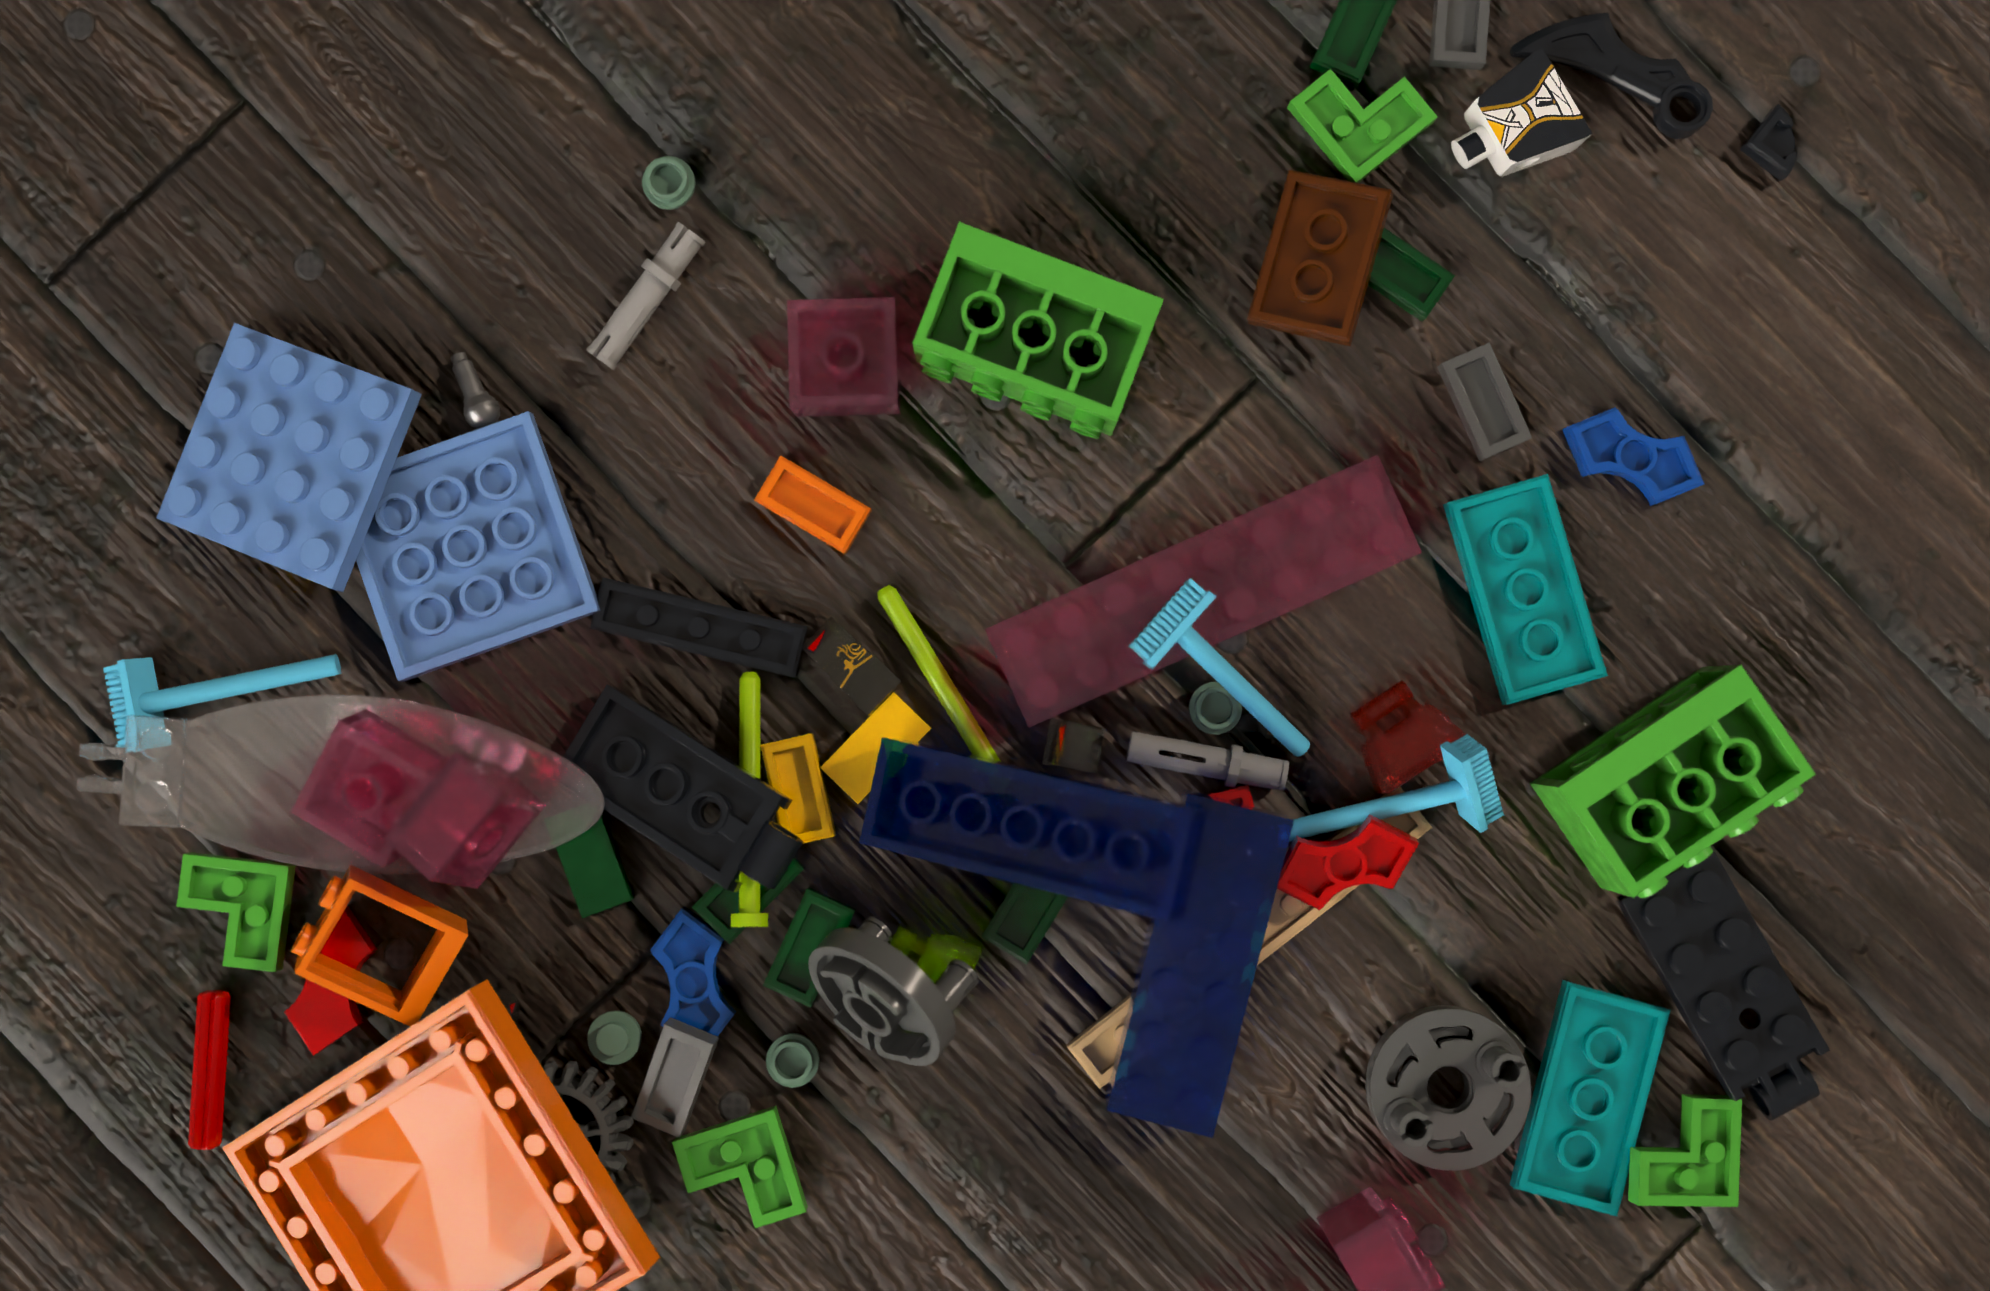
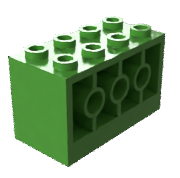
(1042, 298)
(1674, 780)

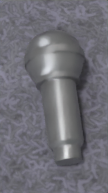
(479, 406)

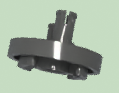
(885, 996)
(1490, 1070)

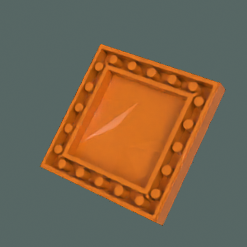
(442, 1170)

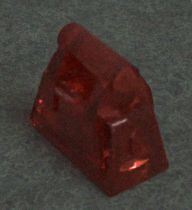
(1406, 746)

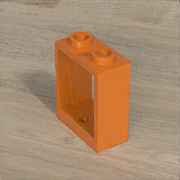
(404, 1004)

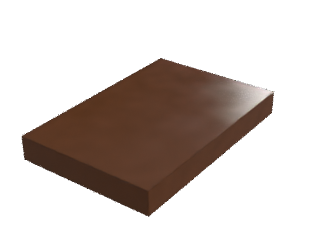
(1320, 257)

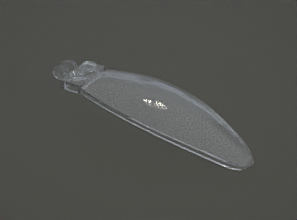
(245, 766)

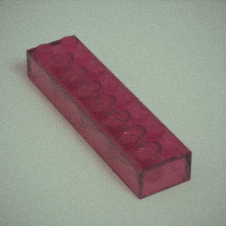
(1252, 565)

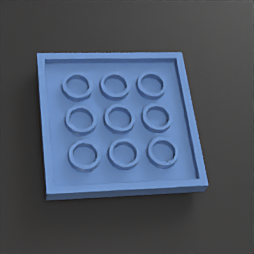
(289, 457)
(472, 549)

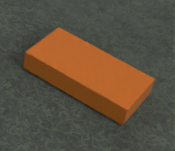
(813, 505)

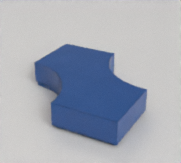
(1613, 447)
(689, 957)

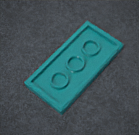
(1525, 589)
(1589, 1098)

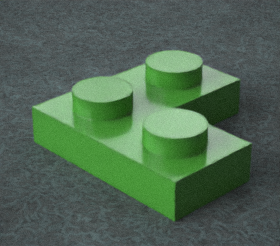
(1358, 137)
(255, 897)
(754, 1151)
(1705, 1165)

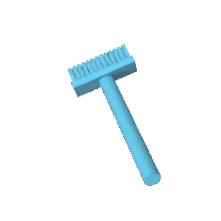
(1174, 626)
(136, 688)
(1469, 786)

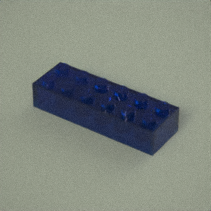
(1034, 828)
(1200, 973)

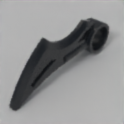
(1595, 48)

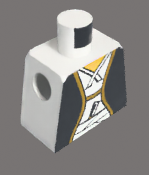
(1522, 120)

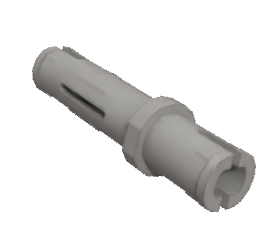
(646, 295)
(1218, 763)

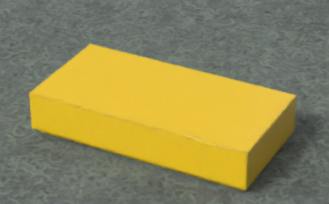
(856, 759)
(796, 772)

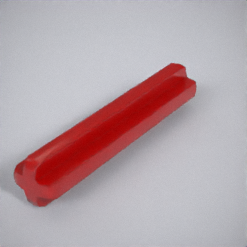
(209, 1069)

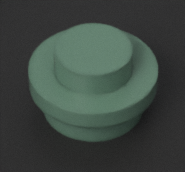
(668, 182)
(1214, 709)
(614, 1037)
(792, 1060)

